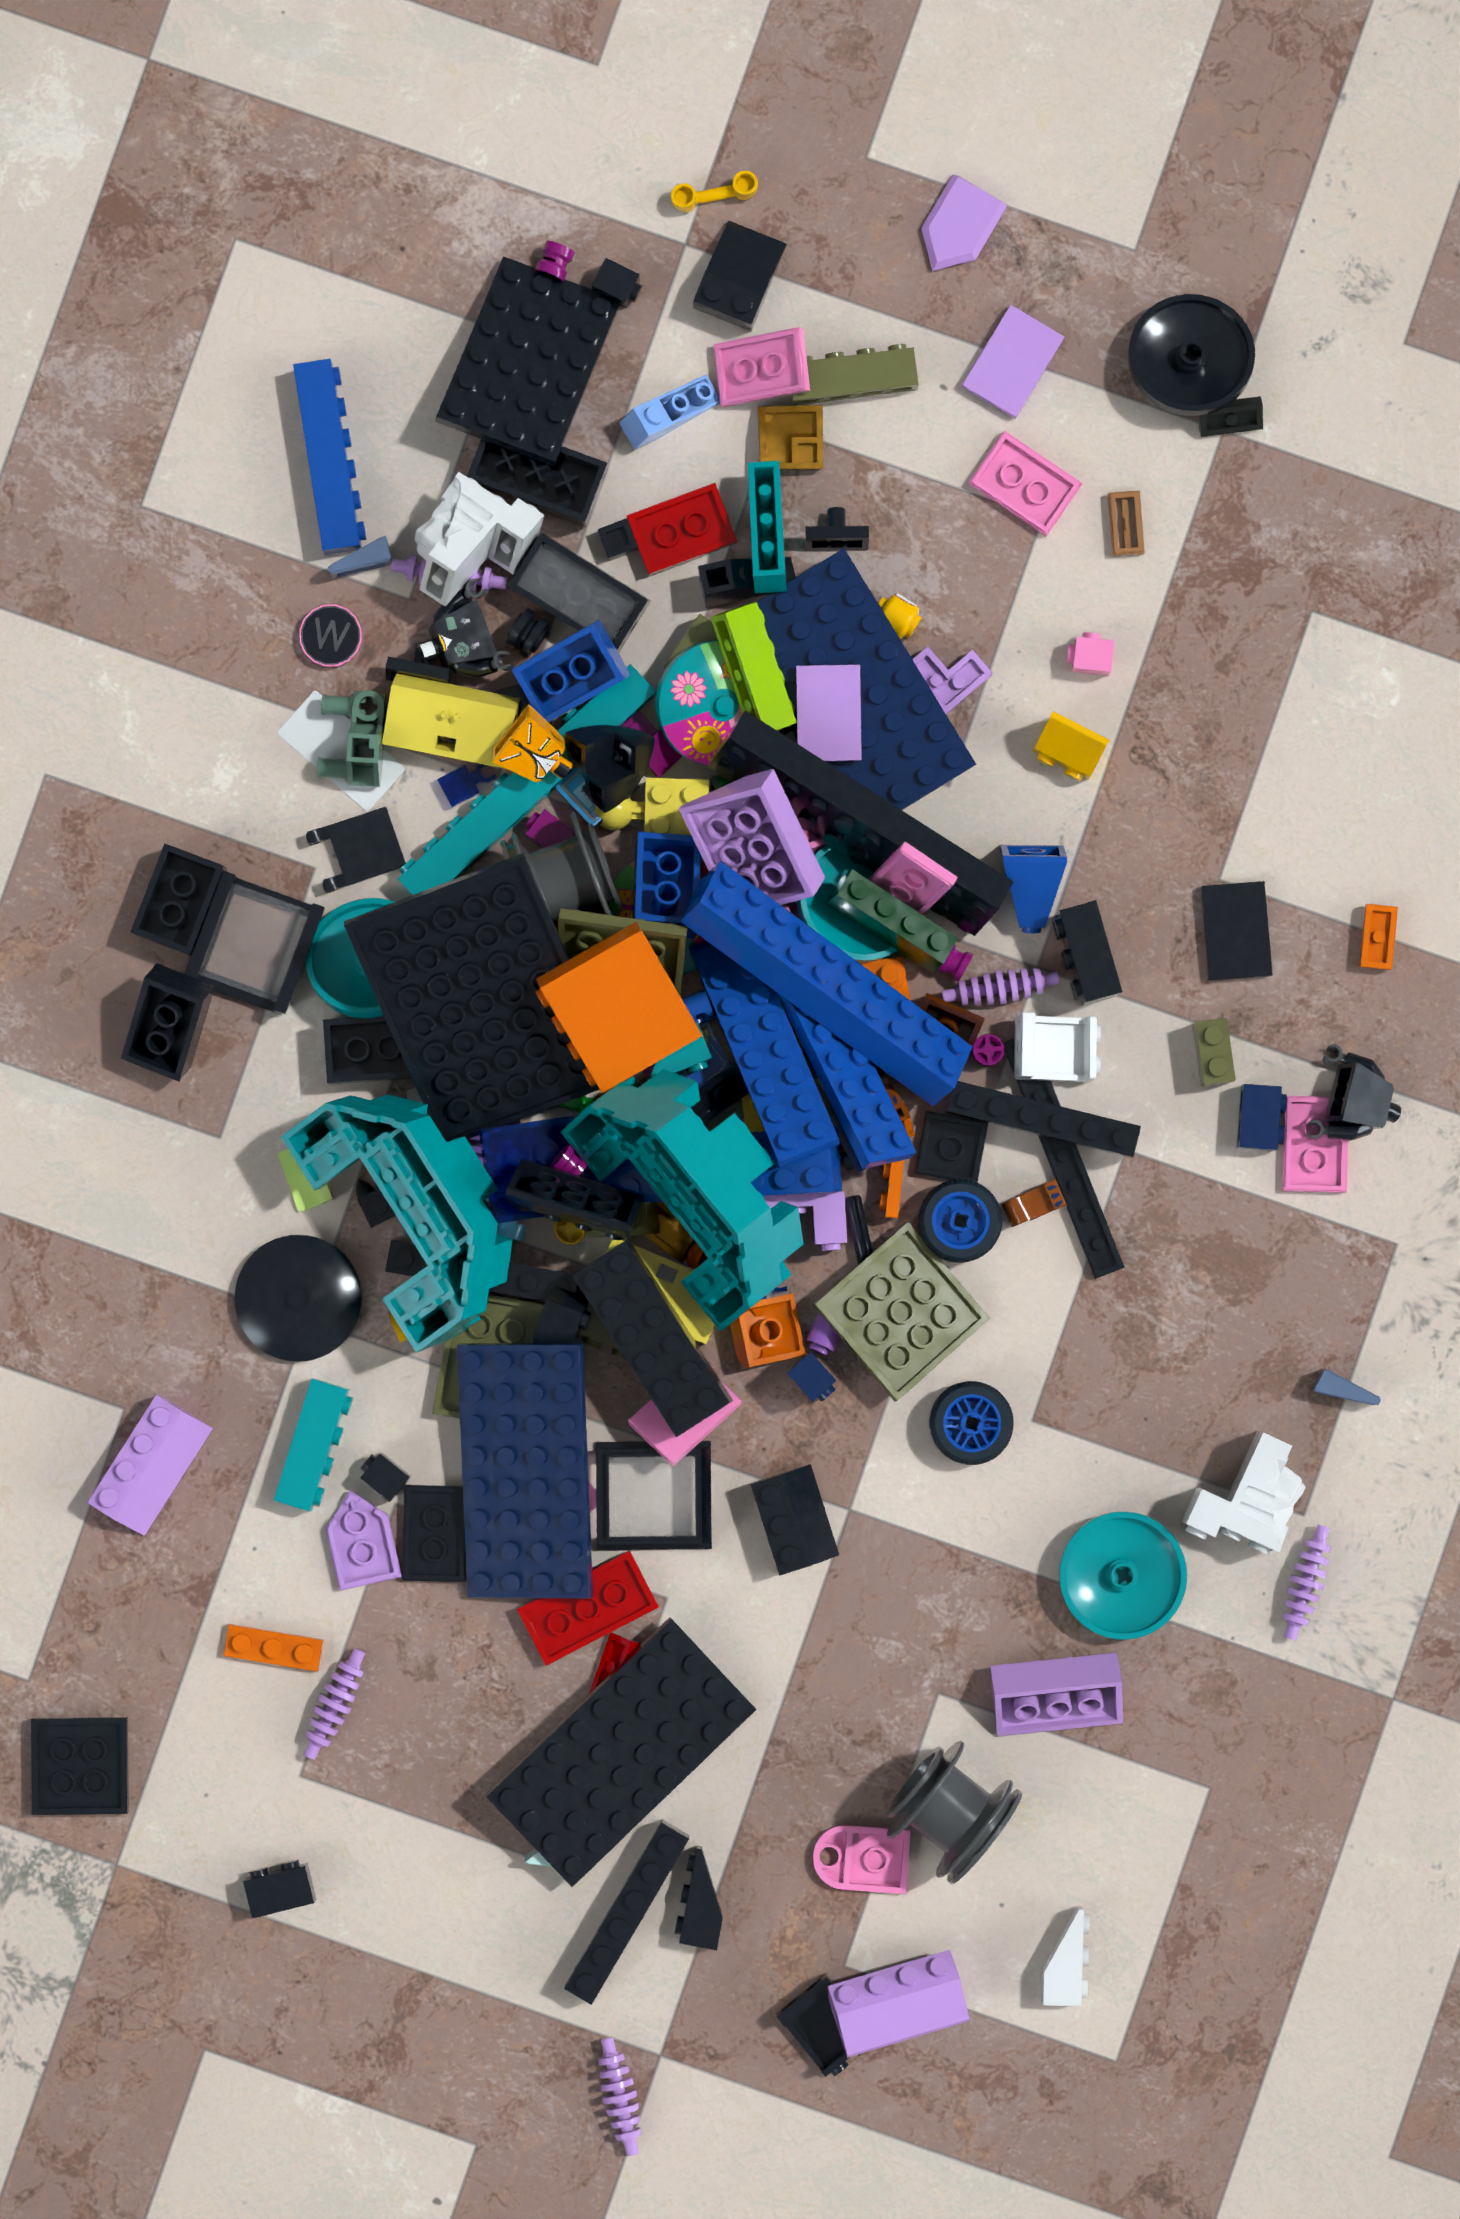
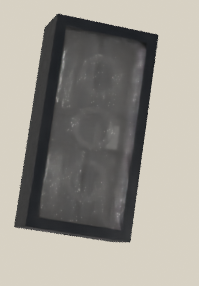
(578, 590)

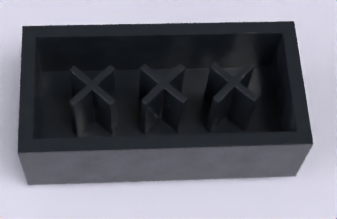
(560, 490)

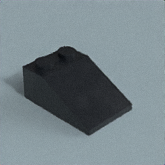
(739, 275)

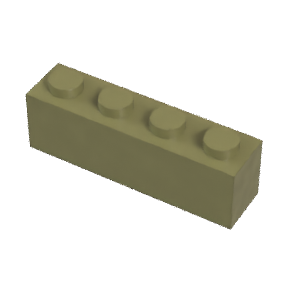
(859, 375)

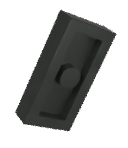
(1239, 416)

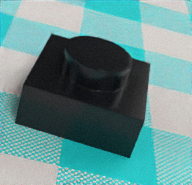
(618, 539)

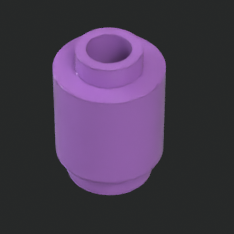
(822, 1337)

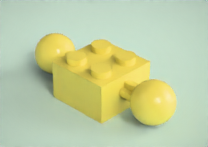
(660, 806)

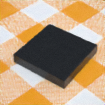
(951, 1147)

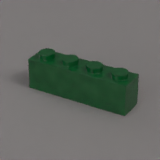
(892, 920)

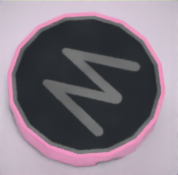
(330, 635)

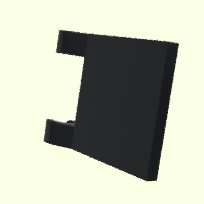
(363, 847)

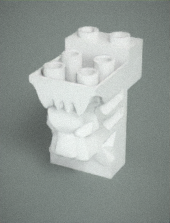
(467, 531)
(1257, 1501)

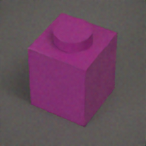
(547, 829)

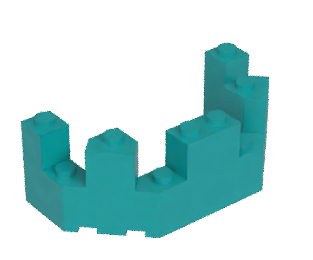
(701, 1181)
(434, 1193)

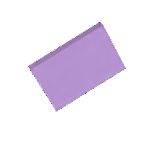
(1013, 361)
(829, 711)

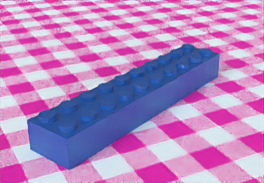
(826, 983)

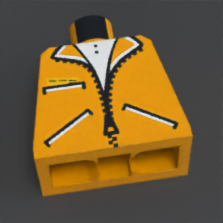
(532, 748)

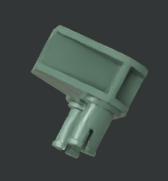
(362, 731)

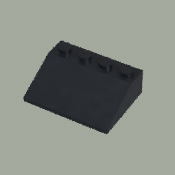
(574, 1199)

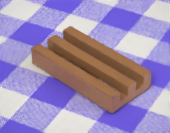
(1127, 550)

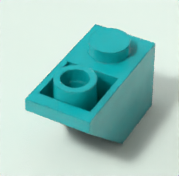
(691, 1057)

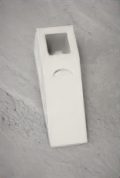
(1063, 1969)

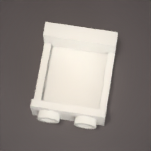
(1056, 1048)

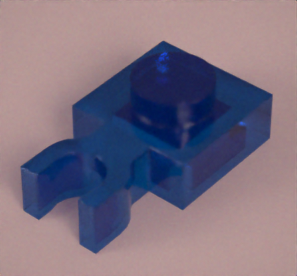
(461, 784)

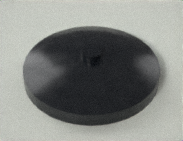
(1191, 354)
(298, 1298)

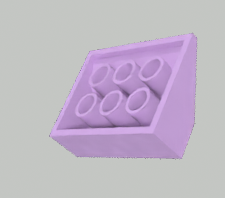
(756, 835)

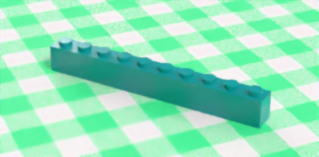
(515, 795)

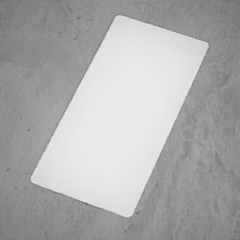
(327, 737)

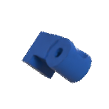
(699, 1006)

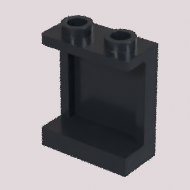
(814, 2027)

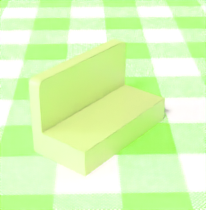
(302, 1191)

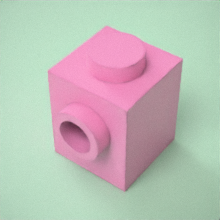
(1091, 654)

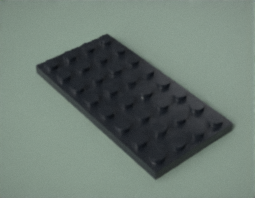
(620, 1752)

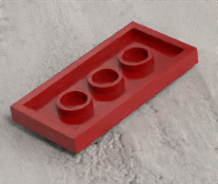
(569, 1624)

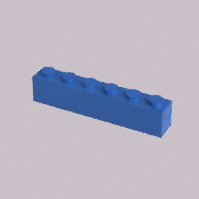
(328, 457)

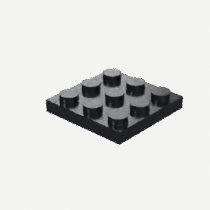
(79, 1765)

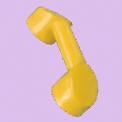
(743, 188)

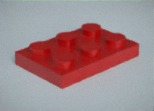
(681, 529)

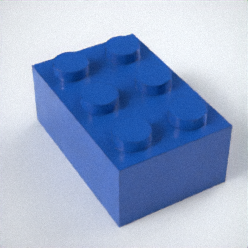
(571, 671)
(664, 877)

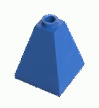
(1036, 880)

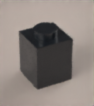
(617, 283)
(384, 1476)

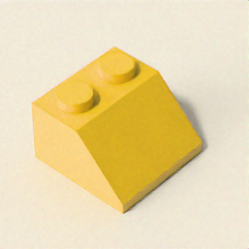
(1070, 747)

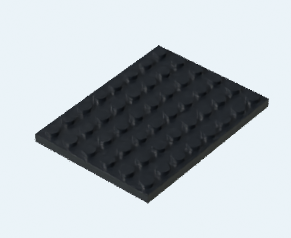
(462, 1001)

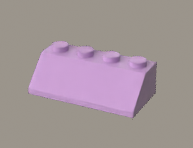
(150, 1465)
(1057, 1694)
(898, 2003)

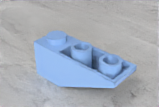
(669, 411)

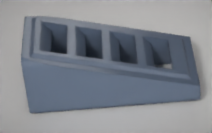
(369, 557)
(1337, 1386)

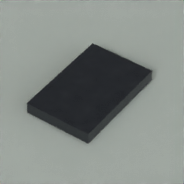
(1236, 931)
(433, 1534)

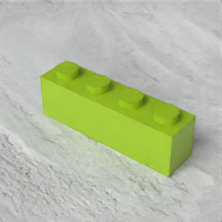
(753, 665)

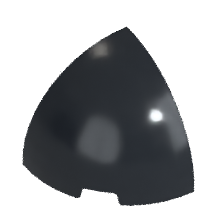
(609, 760)

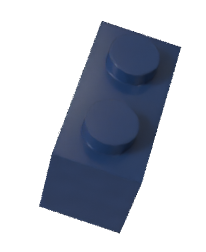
(1260, 1117)
(812, 1378)

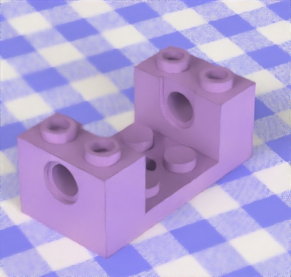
(828, 1215)

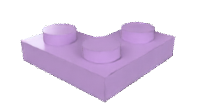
(955, 684)

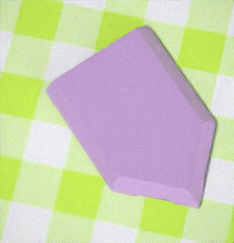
(960, 223)
(362, 1544)

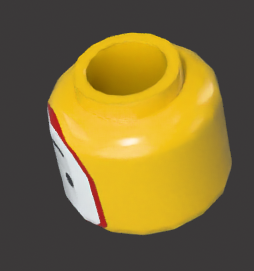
(901, 614)

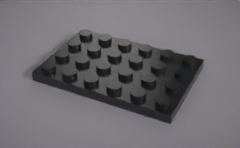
(528, 361)

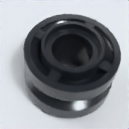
(527, 633)

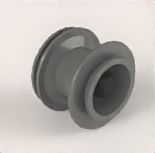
(570, 872)
(952, 1811)

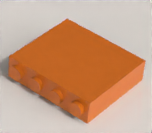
(617, 1008)

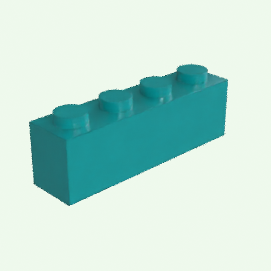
(767, 527)
(312, 1444)

